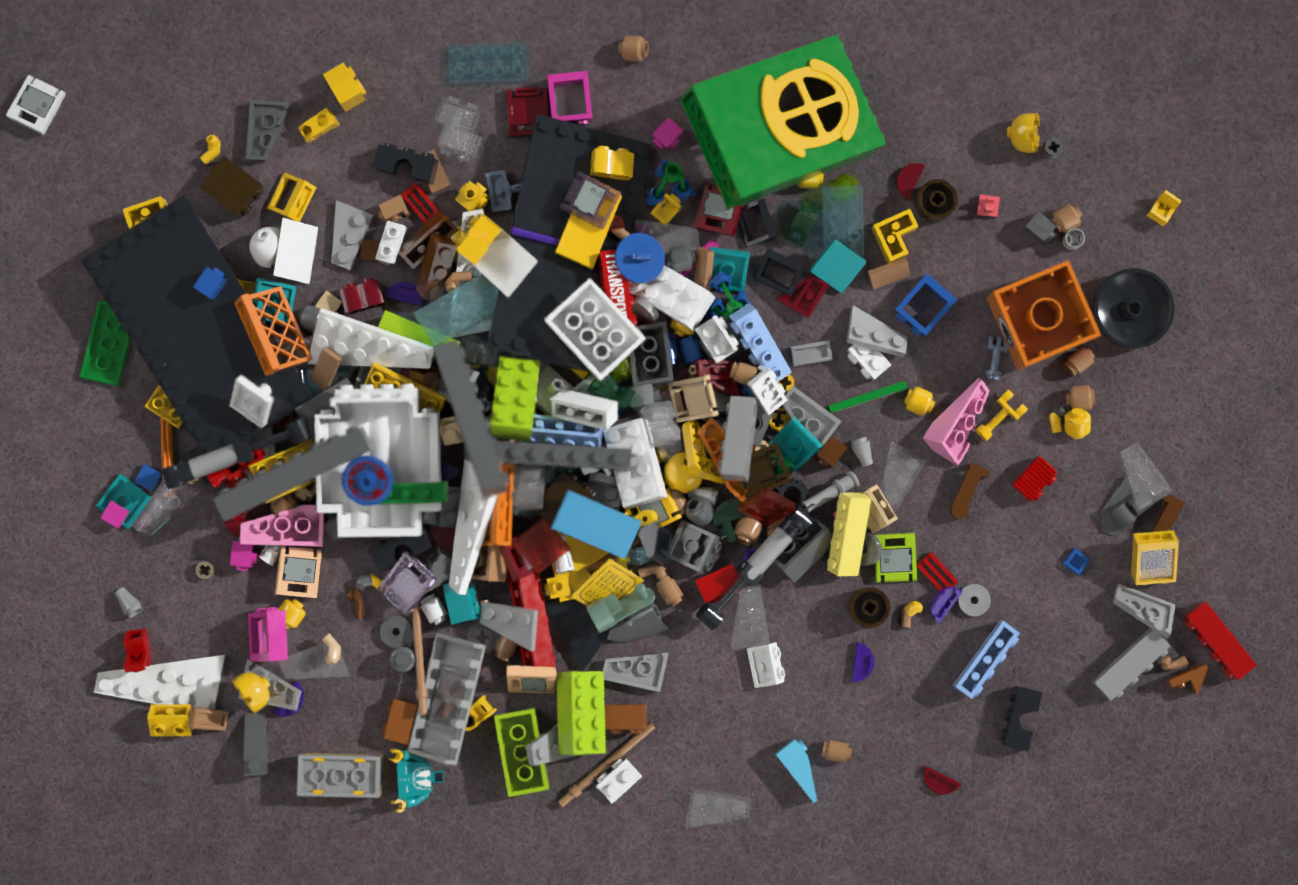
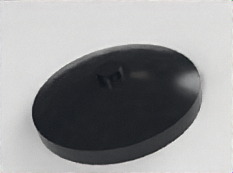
(1133, 308)

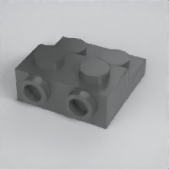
(448, 515)
(694, 547)

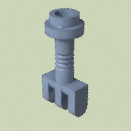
(993, 374)

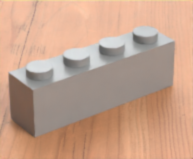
(738, 438)
(1131, 664)

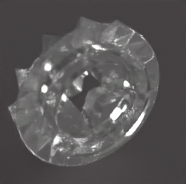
(476, 629)

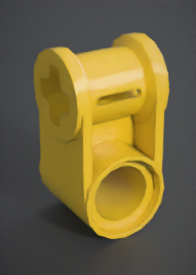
(479, 713)

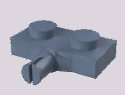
(500, 191)

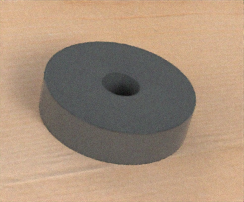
(873, 552)
(403, 625)

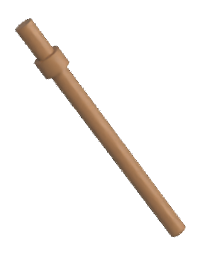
(421, 692)
(576, 790)

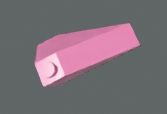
(951, 429)
(286, 528)

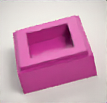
(115, 514)

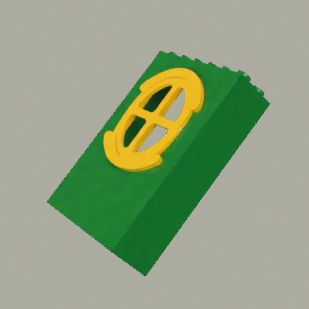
(747, 134)

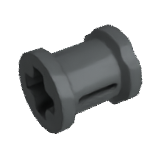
(1055, 143)

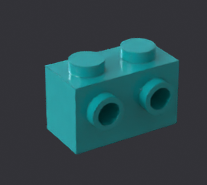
(462, 607)

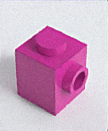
(667, 135)
(243, 556)

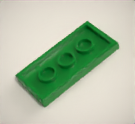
(105, 348)

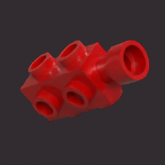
(243, 469)

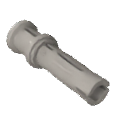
(837, 487)

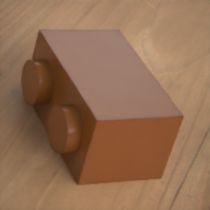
(625, 717)
(400, 720)

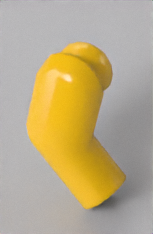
(213, 149)

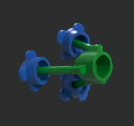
(670, 173)
(722, 283)

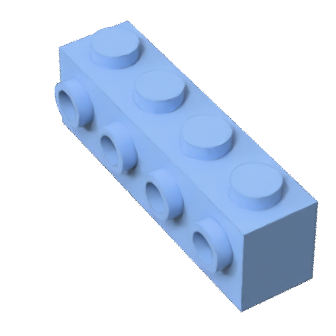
(758, 341)
(563, 432)
(985, 660)

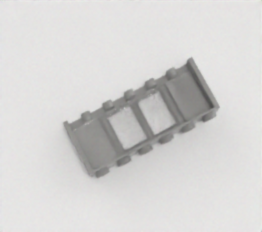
(450, 688)

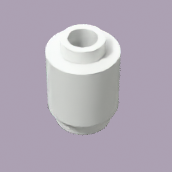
(433, 609)

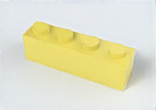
(848, 534)

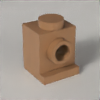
(393, 210)

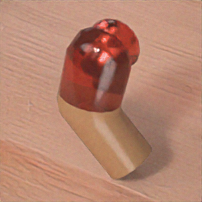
(618, 228)

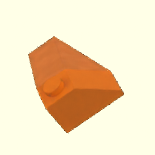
(712, 437)

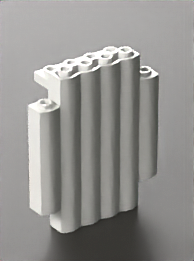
(400, 438)

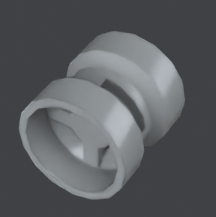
(1076, 238)

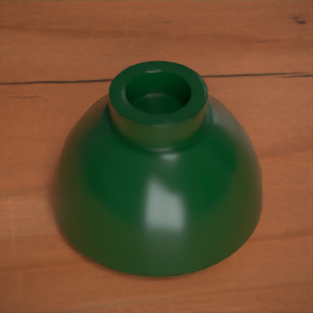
(777, 467)

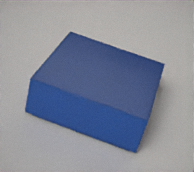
(148, 477)
(1076, 561)

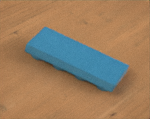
(596, 524)

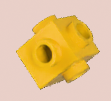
(472, 196)

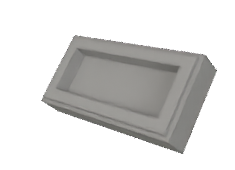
(811, 353)

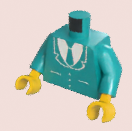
(414, 779)

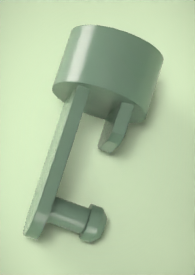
(610, 610)

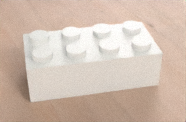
(675, 297)
(644, 480)

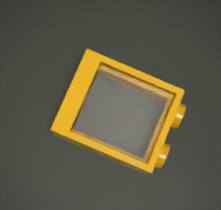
(1154, 557)

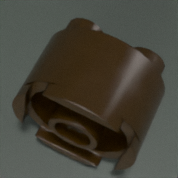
(942, 191)
(878, 613)

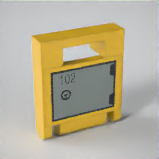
(663, 509)

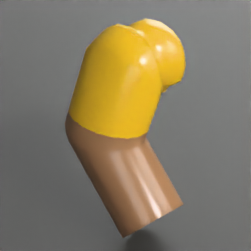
(908, 611)

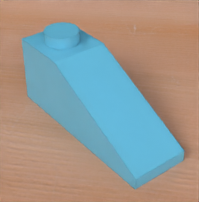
(797, 763)

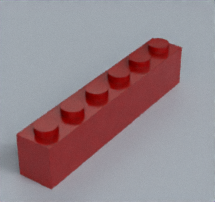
(528, 594)

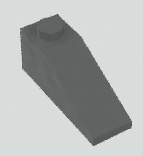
(439, 565)
(255, 745)

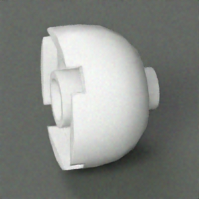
(265, 246)

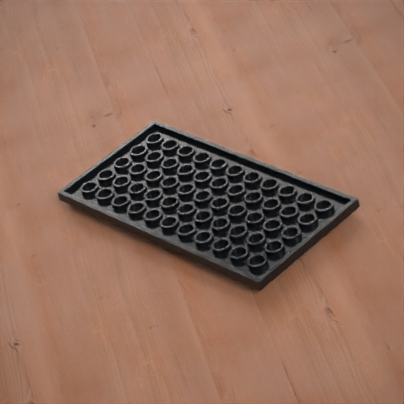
(553, 159)
(183, 336)

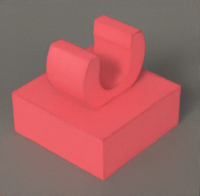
(988, 206)

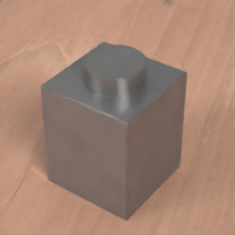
(1040, 228)
(644, 395)

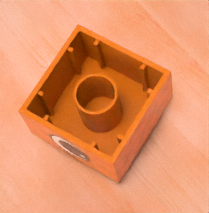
(1043, 315)

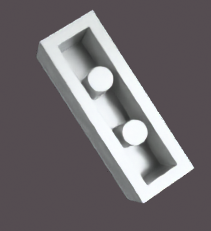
(584, 409)

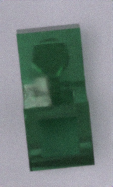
(803, 222)
(610, 390)
(724, 514)

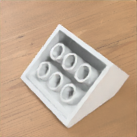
(594, 329)

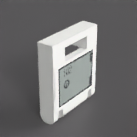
(37, 100)

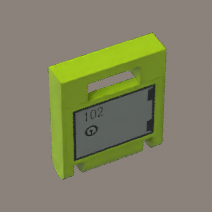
(897, 561)

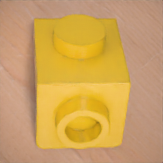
(1164, 208)
(666, 213)
(557, 587)

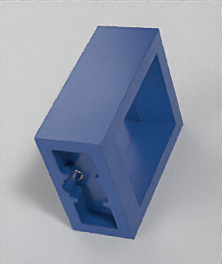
(937, 290)

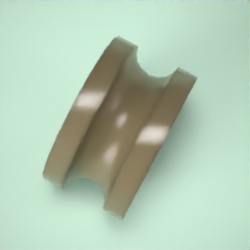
(206, 564)

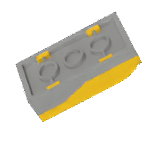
(339, 775)

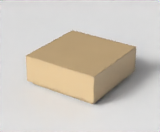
(329, 302)

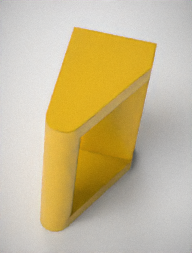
(298, 200)

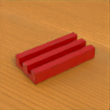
(410, 191)
(934, 570)

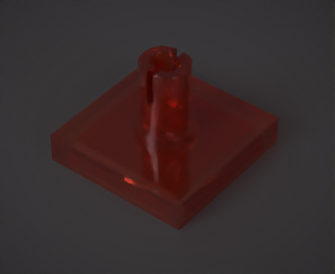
(766, 507)
(541, 545)

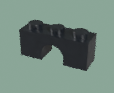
(389, 158)
(387, 553)
(1022, 700)

